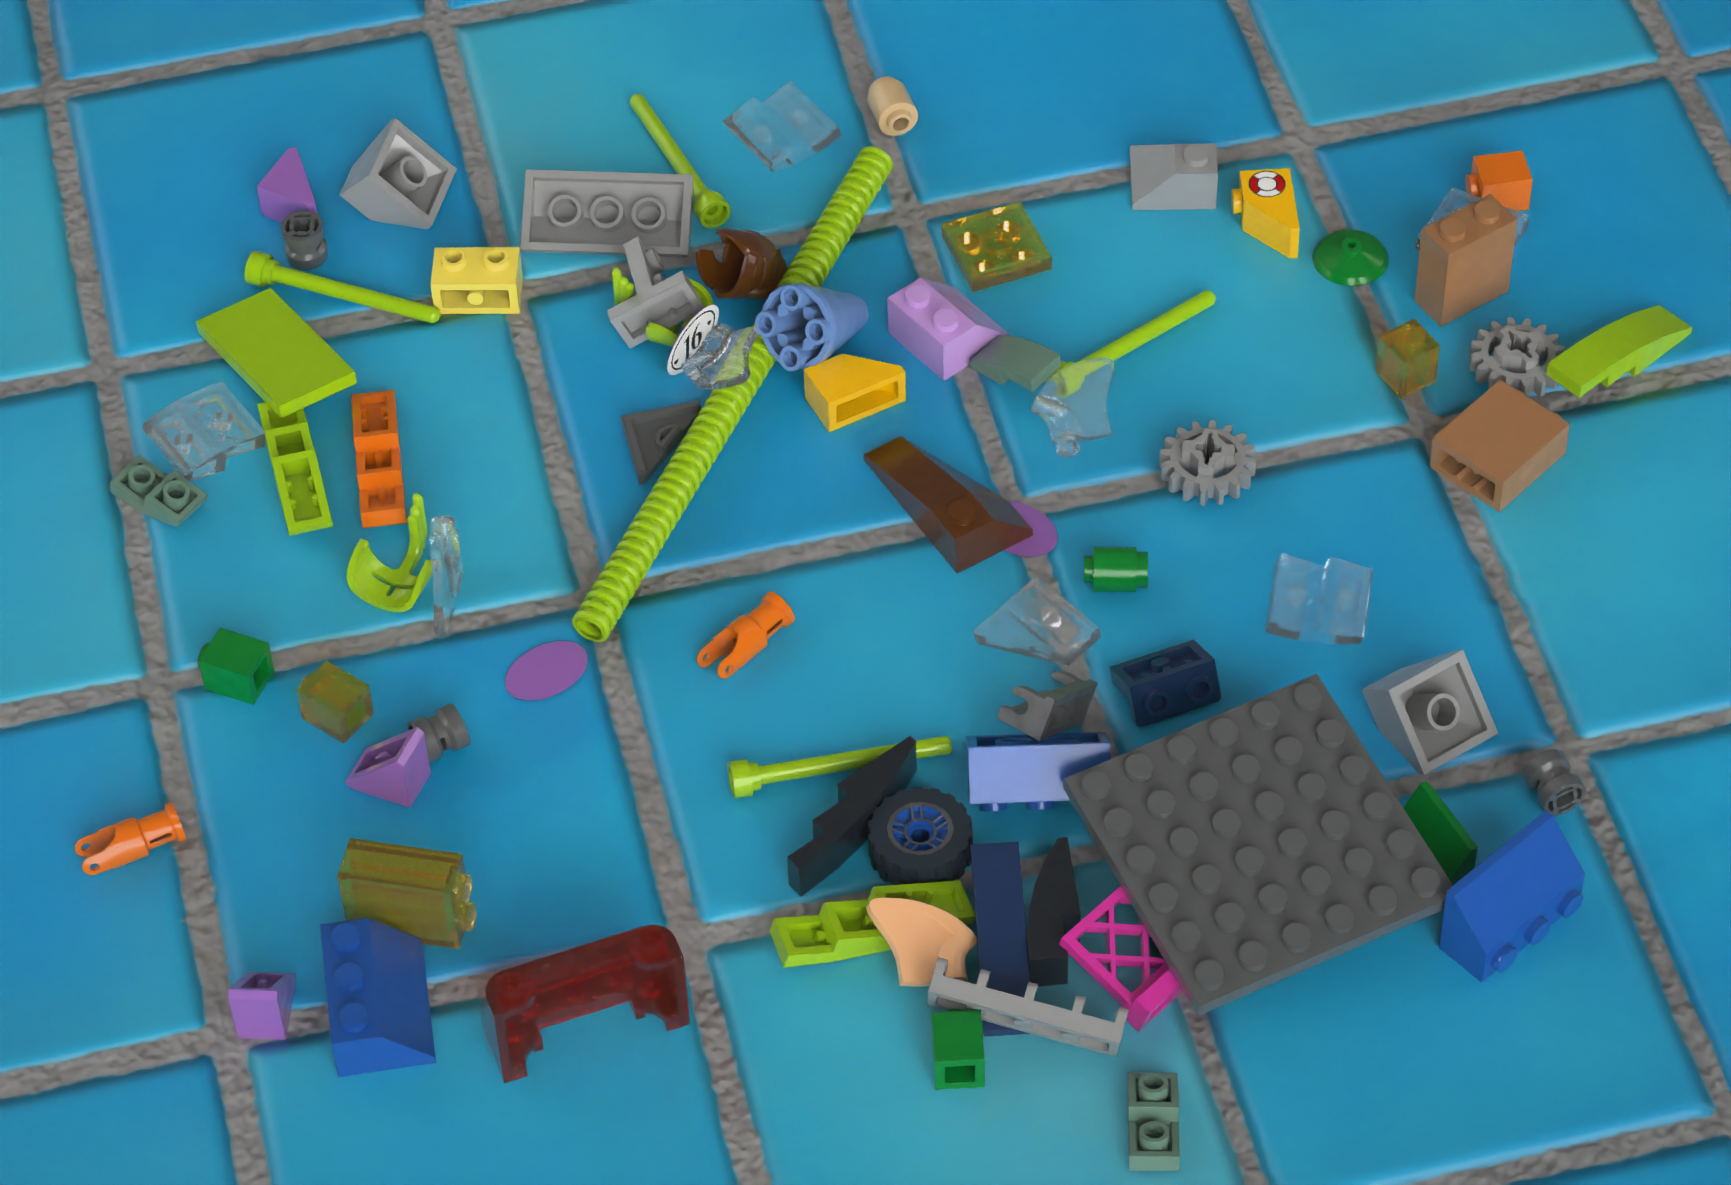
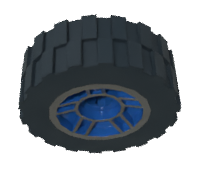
(903, 825)

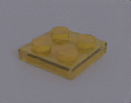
(996, 246)

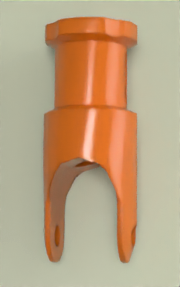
(747, 635)
(129, 840)

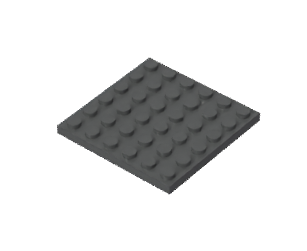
(1258, 843)

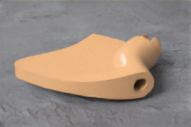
(921, 935)

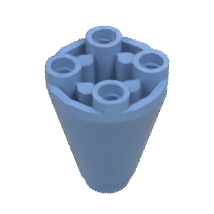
(808, 323)

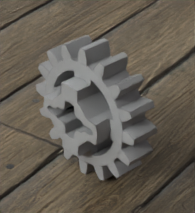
(1515, 356)
(1186, 466)

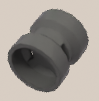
(304, 240)
(442, 731)
(1551, 778)

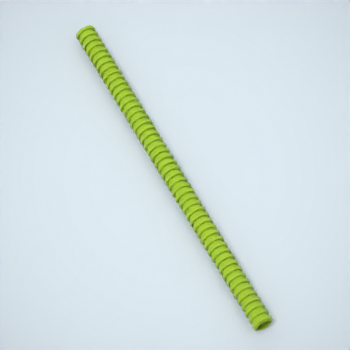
(723, 410)

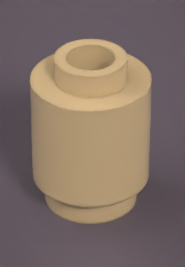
(892, 106)

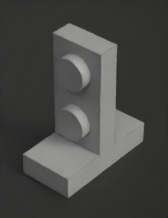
(657, 298)

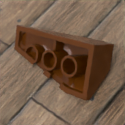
(949, 507)

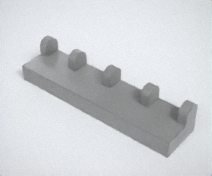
(1026, 1013)

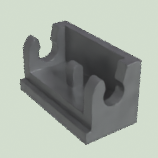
(1050, 711)

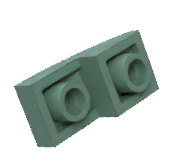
(1016, 360)
(154, 493)
(1153, 1122)

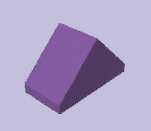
(285, 188)
(393, 768)
(262, 1004)

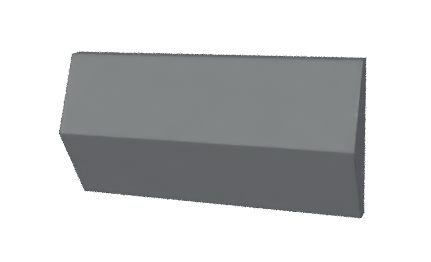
(604, 210)

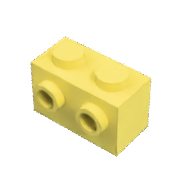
(477, 280)

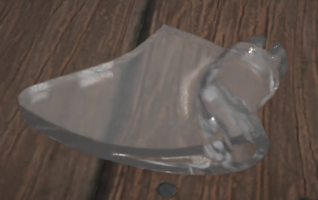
(721, 358)
(1076, 404)
(446, 570)

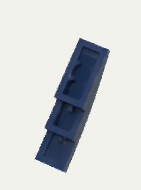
(1000, 921)

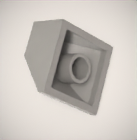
(1173, 176)
(399, 179)
(1431, 710)

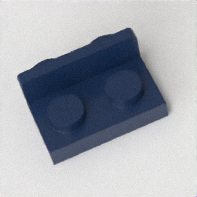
(1167, 682)

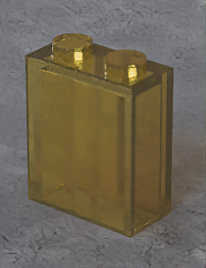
(408, 890)

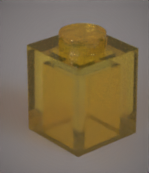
(1407, 358)
(334, 701)

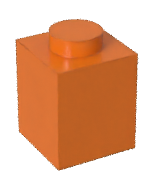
(1502, 176)

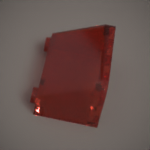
(630, 966)

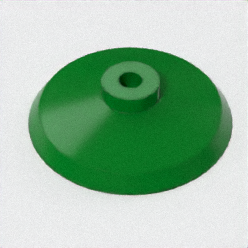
(1350, 257)

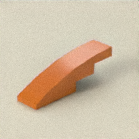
(378, 459)

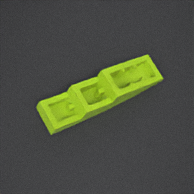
(1618, 349)
(295, 471)
(847, 931)

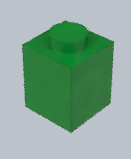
(236, 665)
(958, 1049)

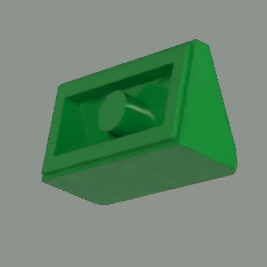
(1442, 832)

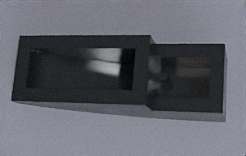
(1052, 915)

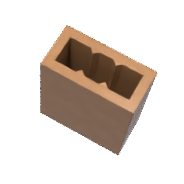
(1465, 260)
(1499, 445)

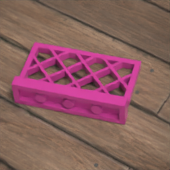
(1154, 992)

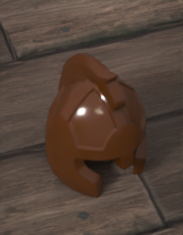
(748, 266)

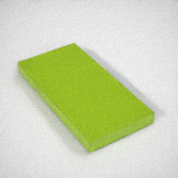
(276, 352)

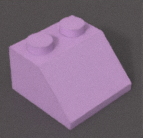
(939, 326)

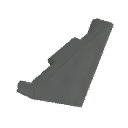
(655, 434)

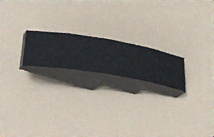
(845, 825)

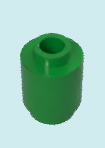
(1116, 569)

